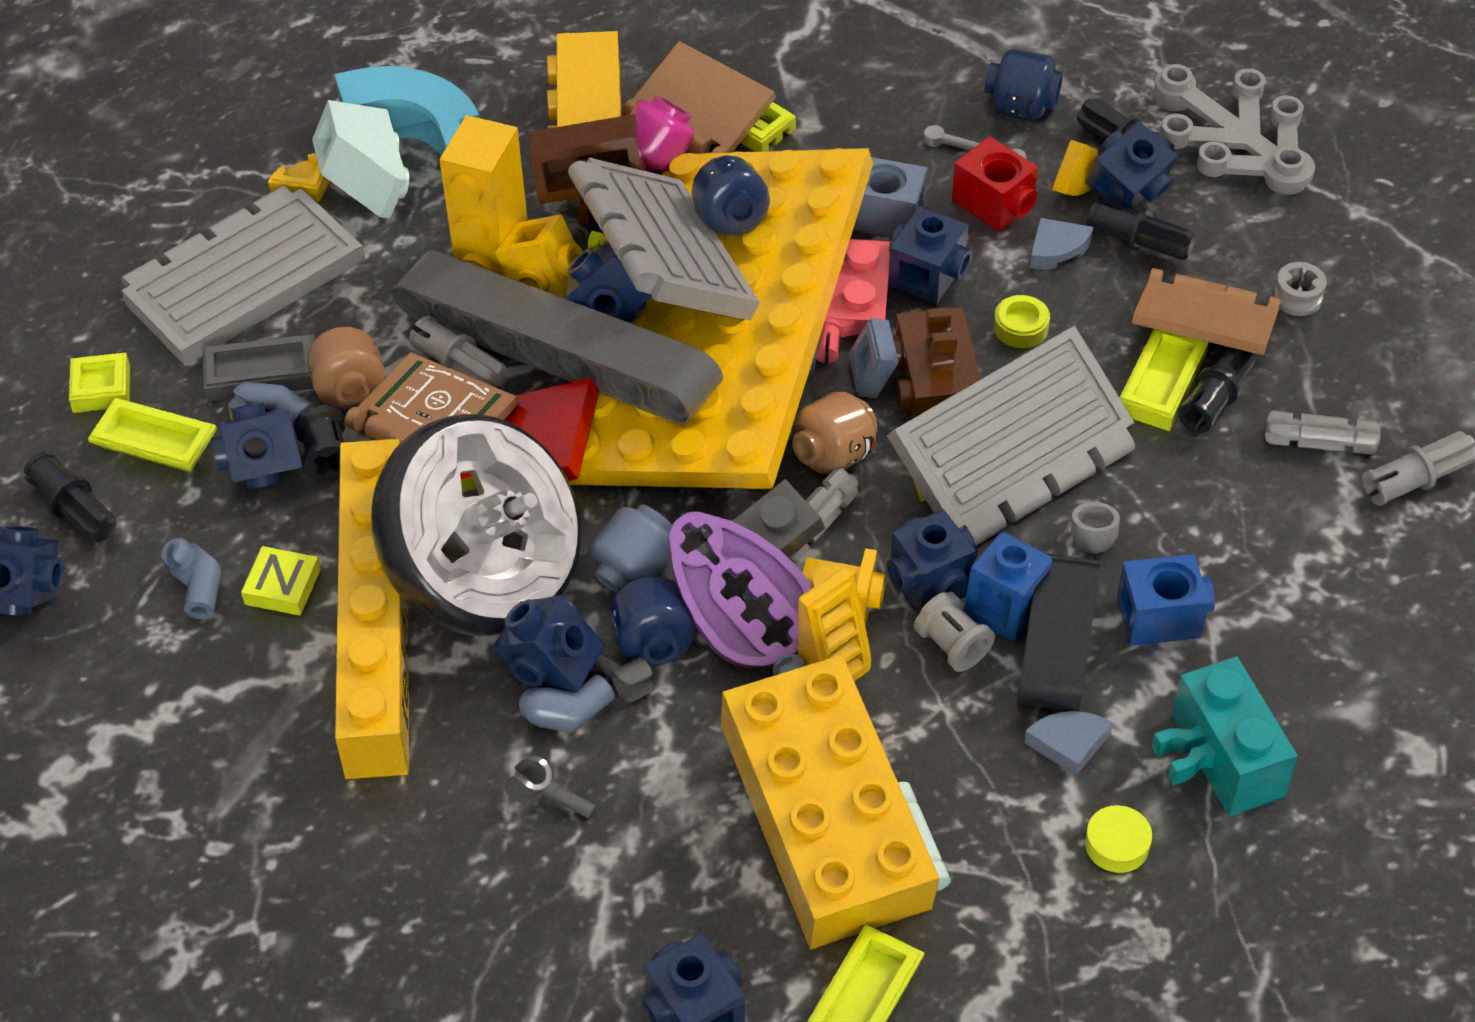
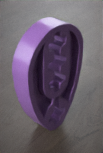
(720, 619)

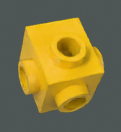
(539, 254)

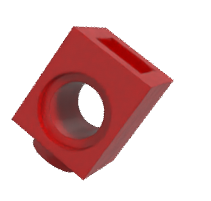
(995, 184)

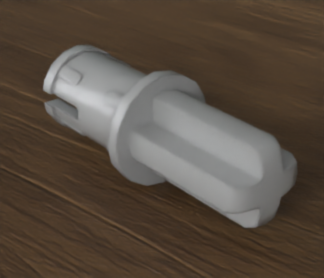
(457, 352)
(1419, 467)

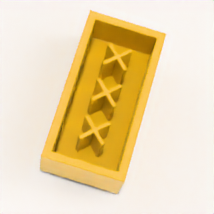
(828, 801)

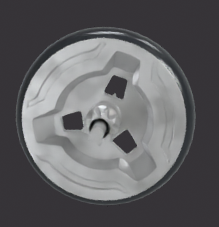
(425, 520)

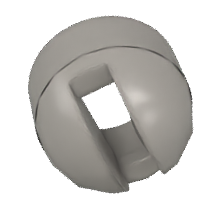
(1095, 526)

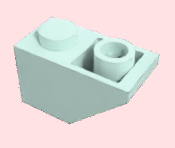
(361, 155)

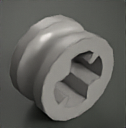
(1302, 276)

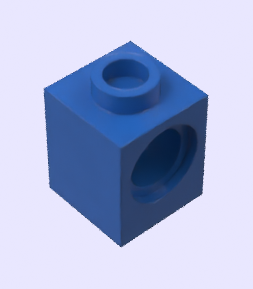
(1164, 599)

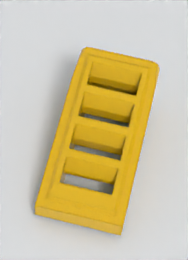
(834, 624)

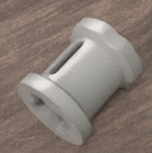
(954, 631)

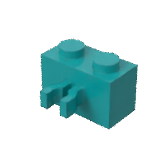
(1228, 737)

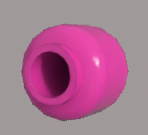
(662, 132)

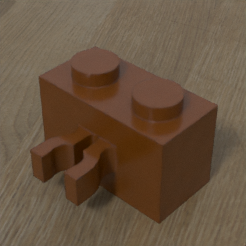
(557, 148)
(933, 358)

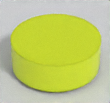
(1021, 321)
(1118, 839)

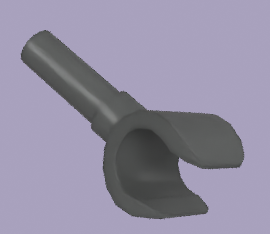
(628, 680)
(541, 783)

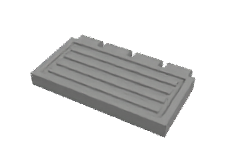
(663, 239)
(241, 274)
(1016, 437)

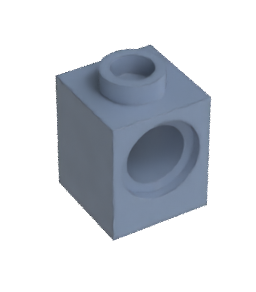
(890, 197)

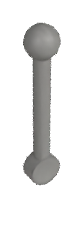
(935, 136)

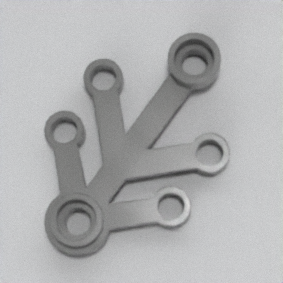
(1283, 165)

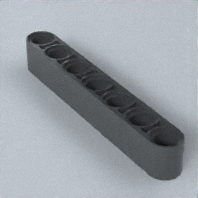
(560, 336)

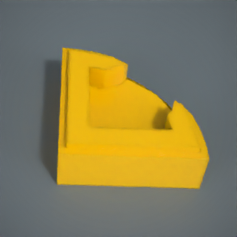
(1075, 169)
(301, 175)

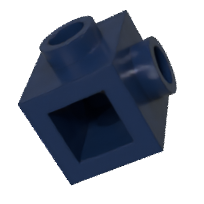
(1132, 167)
(931, 244)
(603, 285)
(263, 468)
(931, 558)
(28, 569)
(548, 644)
(693, 984)

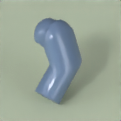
(272, 396)

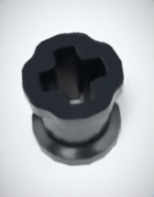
(322, 435)

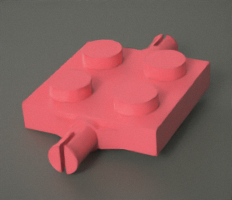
(857, 294)

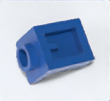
(1004, 585)

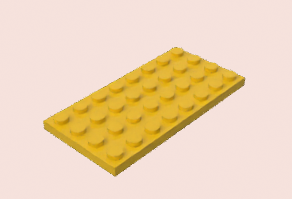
(764, 361)

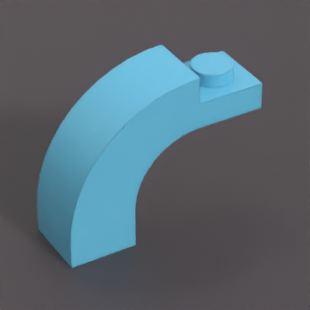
(416, 100)

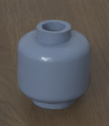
(631, 546)

